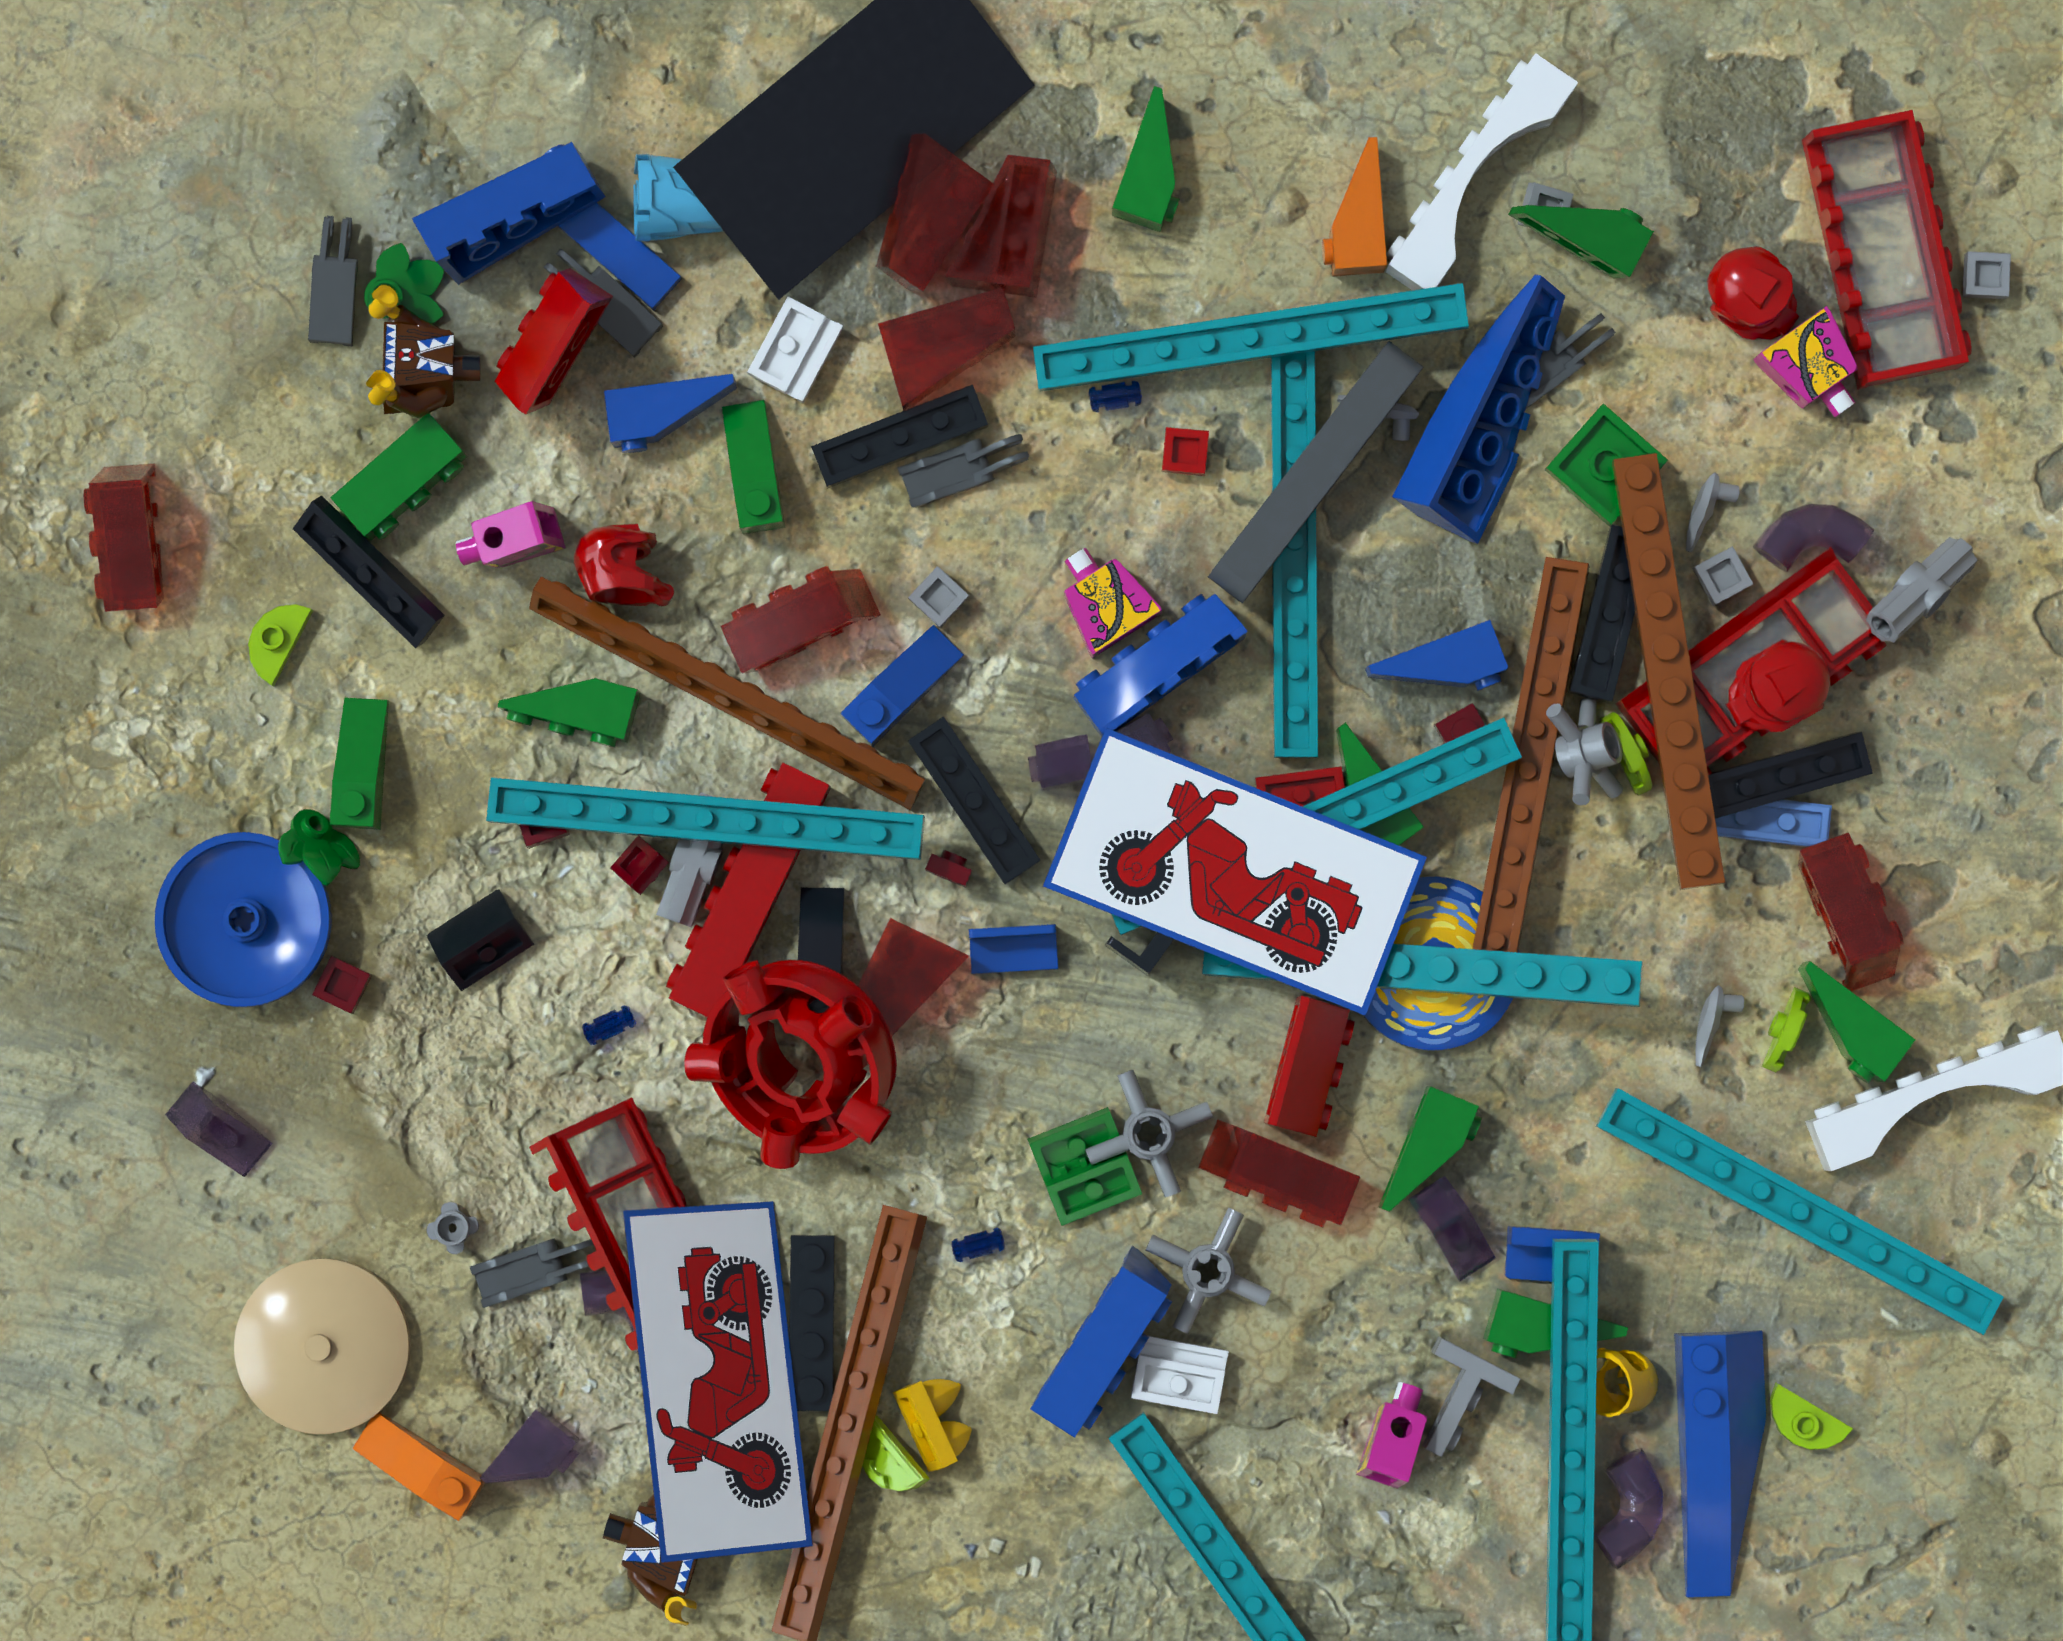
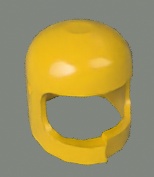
(1641, 1379)

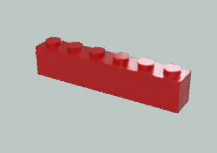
(743, 902)

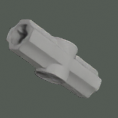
(1921, 589)
(691, 870)

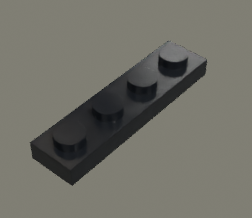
(900, 436)
(368, 571)
(1606, 624)
(1789, 774)
(974, 800)
(812, 1320)

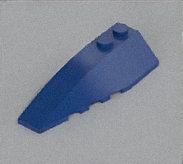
(1473, 432)
(1719, 1449)

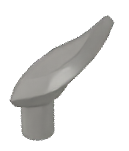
(1401, 419)
(1704, 506)
(1710, 1019)

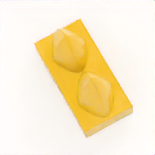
(921, 1406)

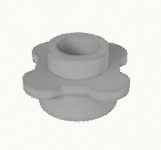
(440, 1228)

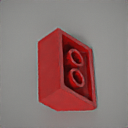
(550, 339)
(1309, 1066)

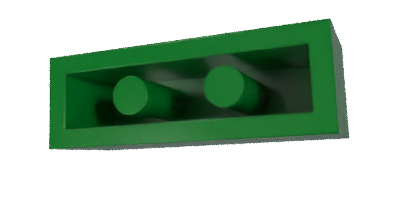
(400, 478)

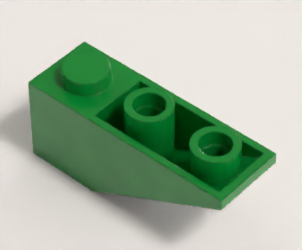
(587, 706)

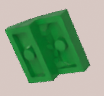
(1070, 1179)

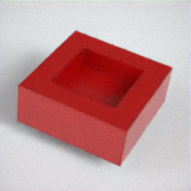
(1185, 451)

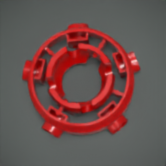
(754, 1073)

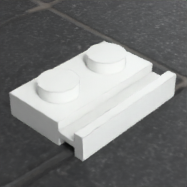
(795, 349)
(1180, 1374)

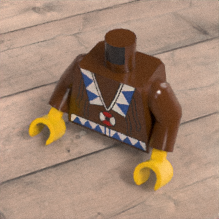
(416, 361)
(642, 1558)

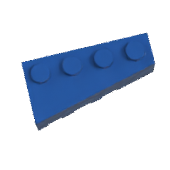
(508, 212)

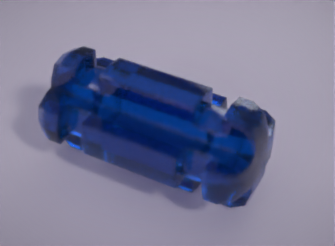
(1115, 396)
(609, 1025)
(978, 1244)

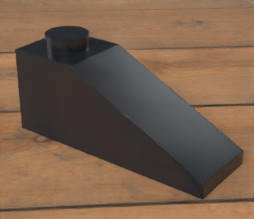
(821, 931)

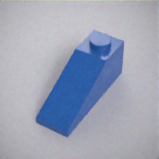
(655, 410)
(1454, 660)
(901, 685)

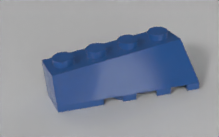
(1159, 665)
(1103, 1345)

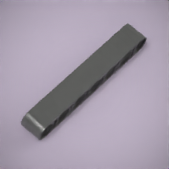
(1315, 472)

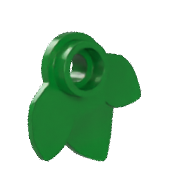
(411, 281)
(318, 846)

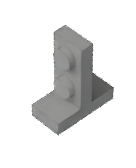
(1463, 1394)

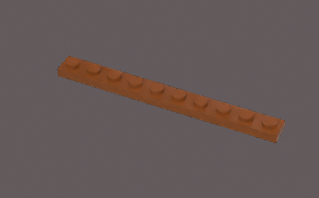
(1668, 672)
(726, 693)
(1535, 735)
(850, 1421)

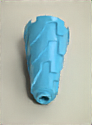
(664, 202)

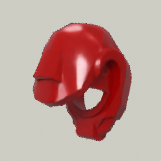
(1753, 294)
(609, 569)
(1786, 683)

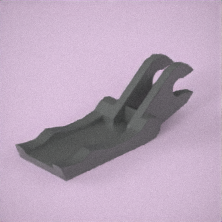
(333, 288)
(624, 316)
(1563, 358)
(956, 470)
(524, 1271)

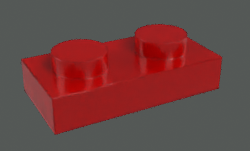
(1303, 786)

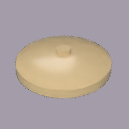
(322, 1346)

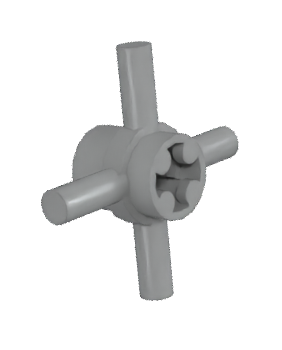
(1586, 750)
(1164, 1140)
(1226, 1280)

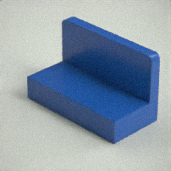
(1013, 949)
(1531, 1251)

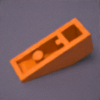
(1358, 230)
(420, 1466)

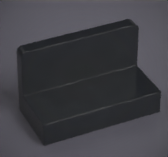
(479, 940)
(1148, 958)

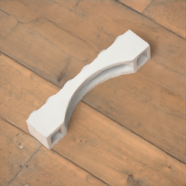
(1530, 105)
(1856, 1130)

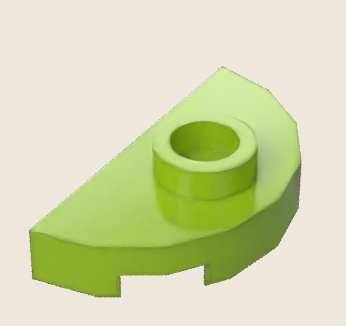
(275, 639)
(1633, 755)
(1786, 1029)
(1804, 1422)
(889, 1462)

